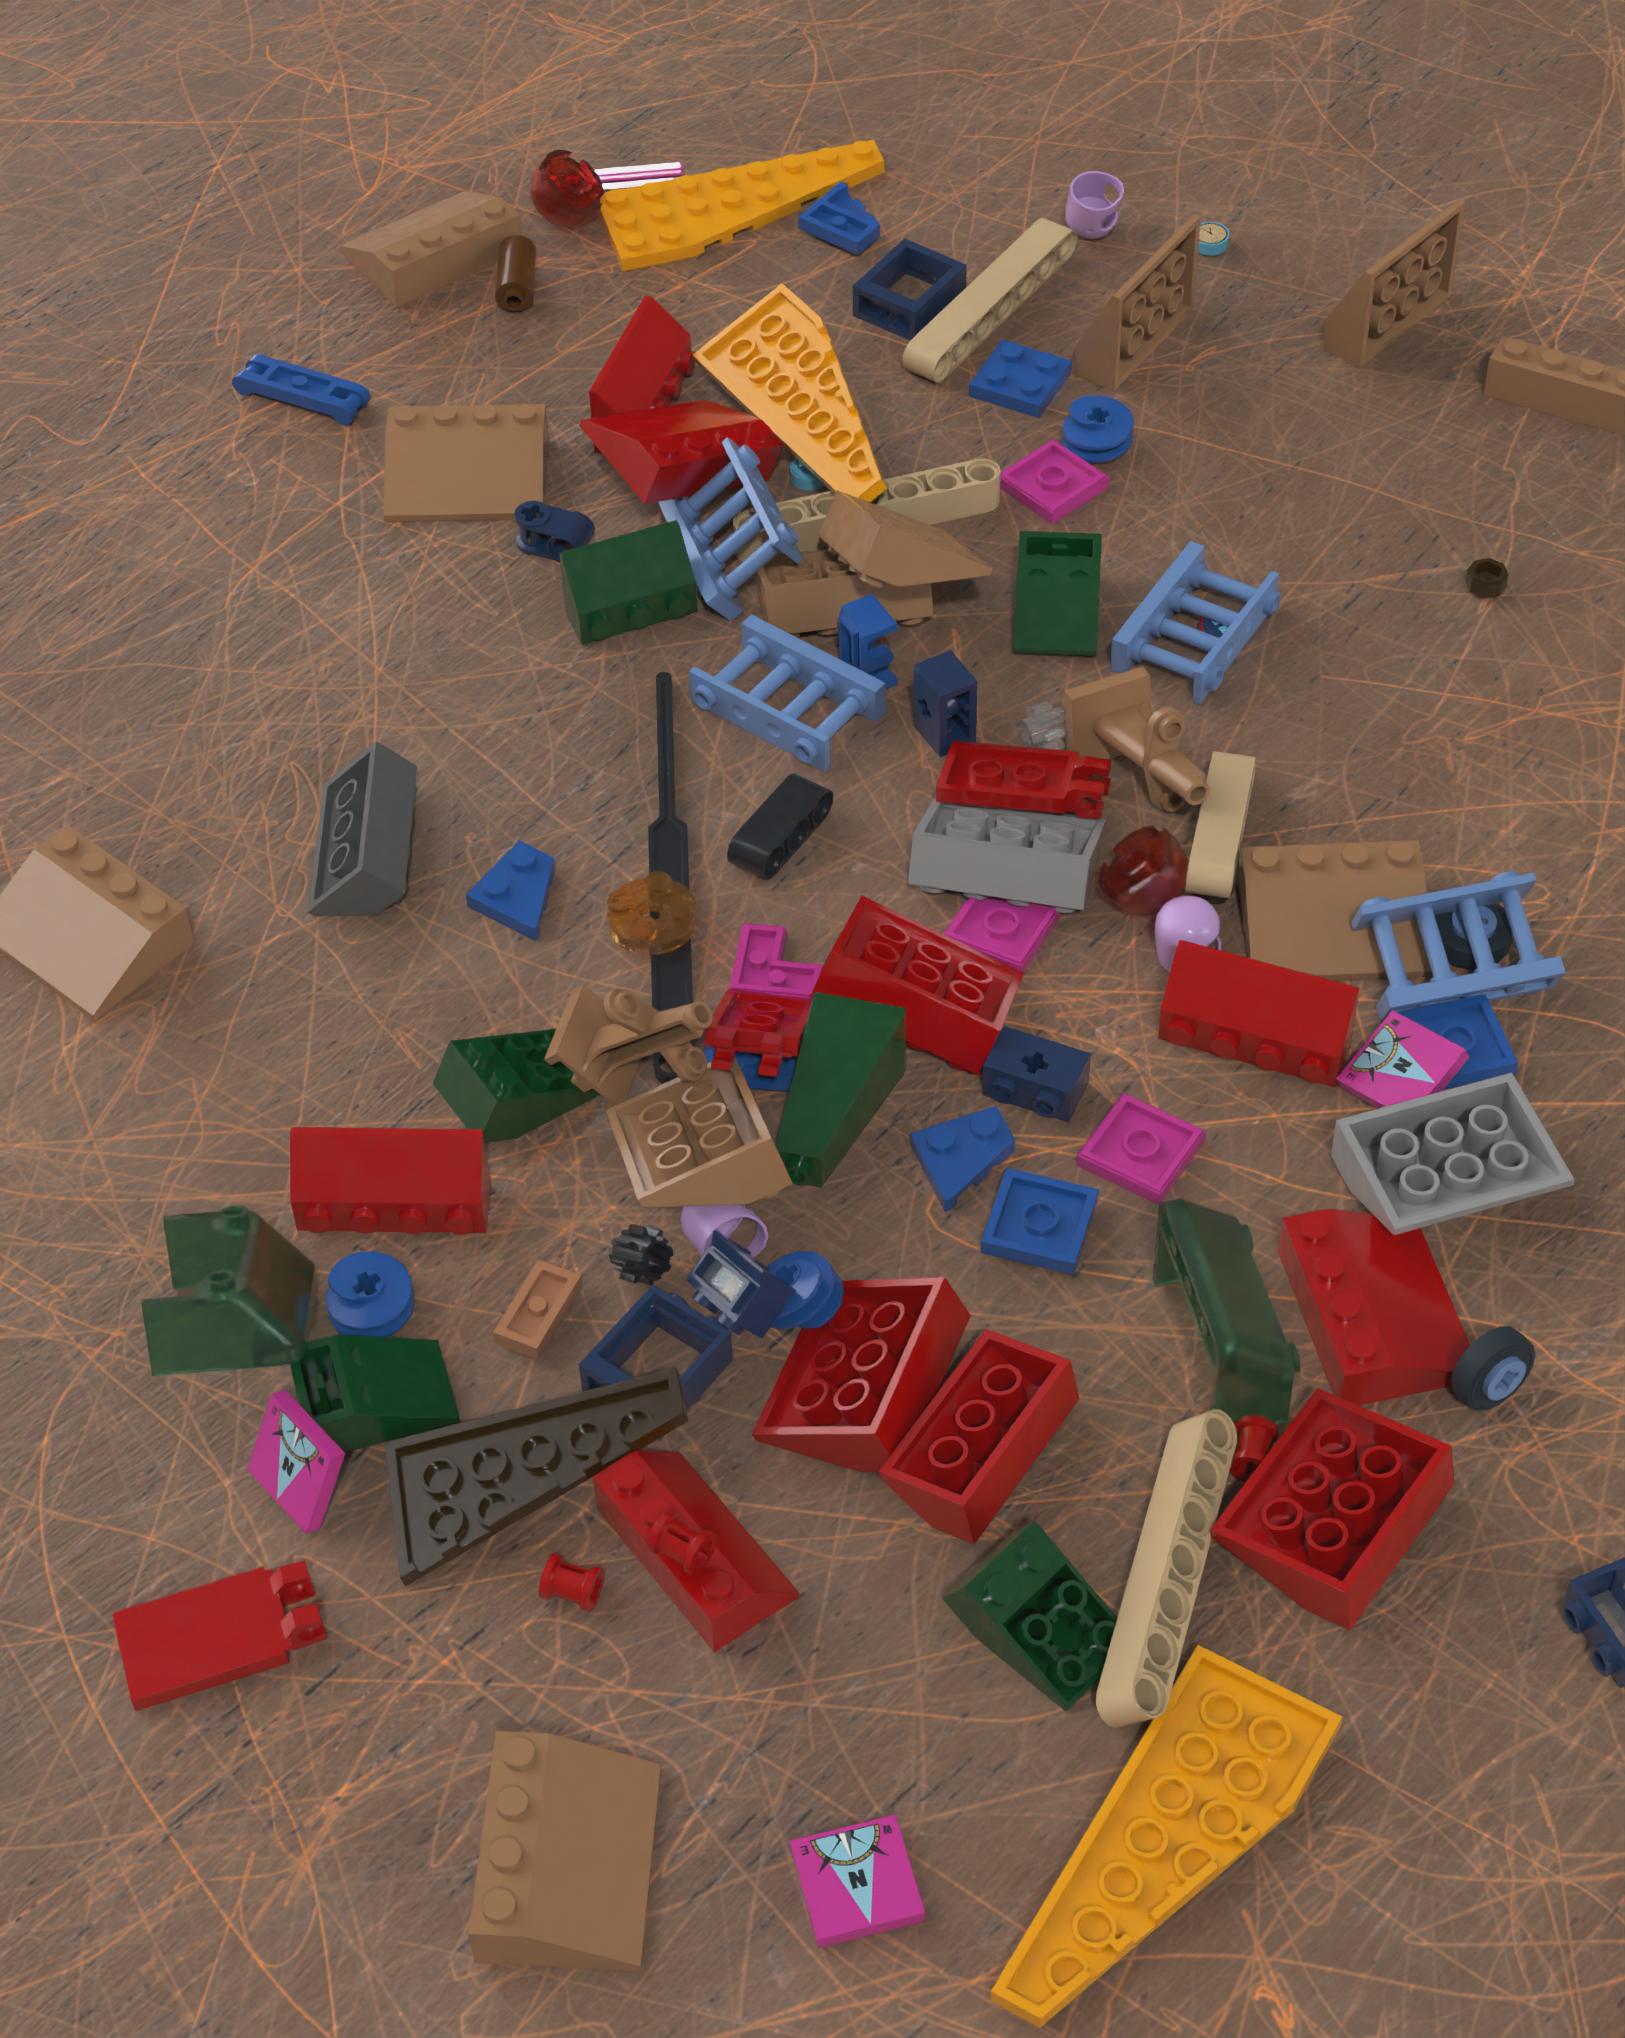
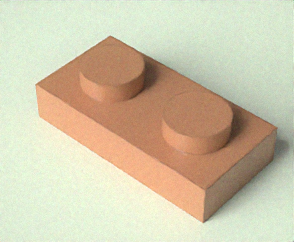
(537, 1309)

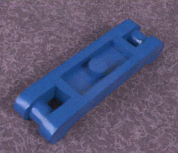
(302, 387)

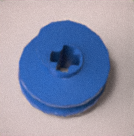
(1098, 428)
(817, 1290)
(369, 1295)

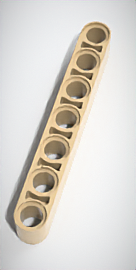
(989, 300)
(925, 496)
(1166, 1570)

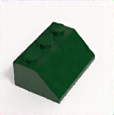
(628, 582)

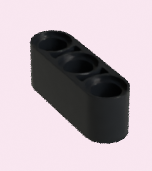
(780, 826)

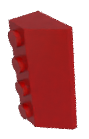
(644, 365)
(1258, 1013)
(389, 1180)
(981, 1434)
(738, 1582)

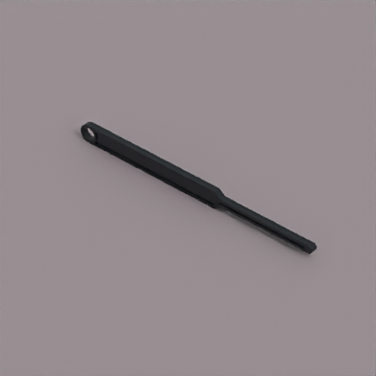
(668, 853)

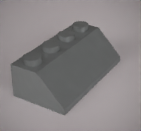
(364, 835)

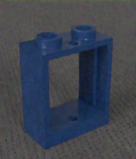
(875, 301)
(678, 1319)

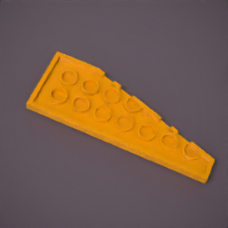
(686, 213)
(788, 374)
(1184, 1809)

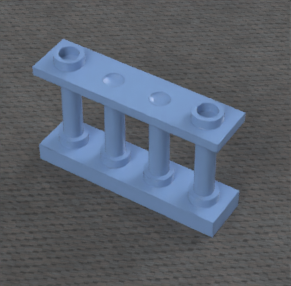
(708, 563)
(1173, 595)
(797, 661)
(1528, 976)

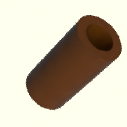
(515, 273)

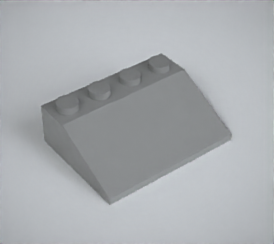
(1006, 854)
(1448, 1154)

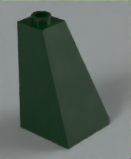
(841, 1078)

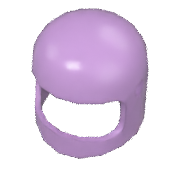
(1087, 206)
(1187, 920)
(701, 1221)

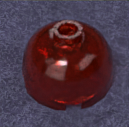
(565, 189)
(1145, 872)

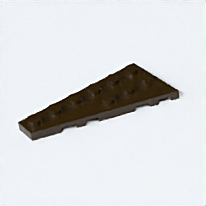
(491, 1471)

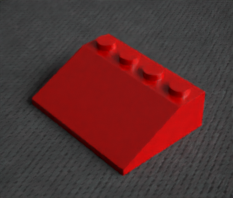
(679, 446)
(949, 989)
(1371, 1305)
(865, 1372)
(1336, 1505)

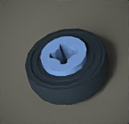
(1456, 940)
(1493, 1368)

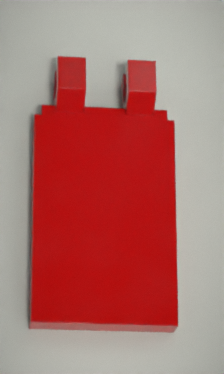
(1023, 779)
(757, 1025)
(215, 1633)

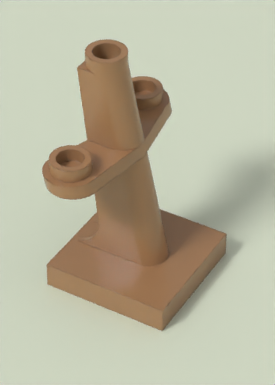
(1117, 719)
(610, 1037)

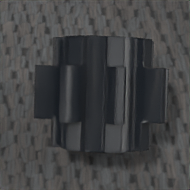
(641, 1254)

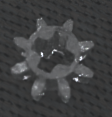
(1043, 726)

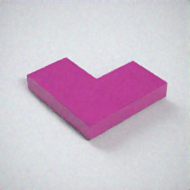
(761, 965)

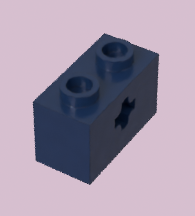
(944, 702)
(1036, 1074)

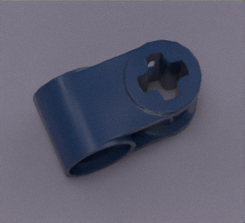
(552, 532)

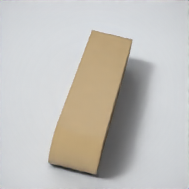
(1221, 825)

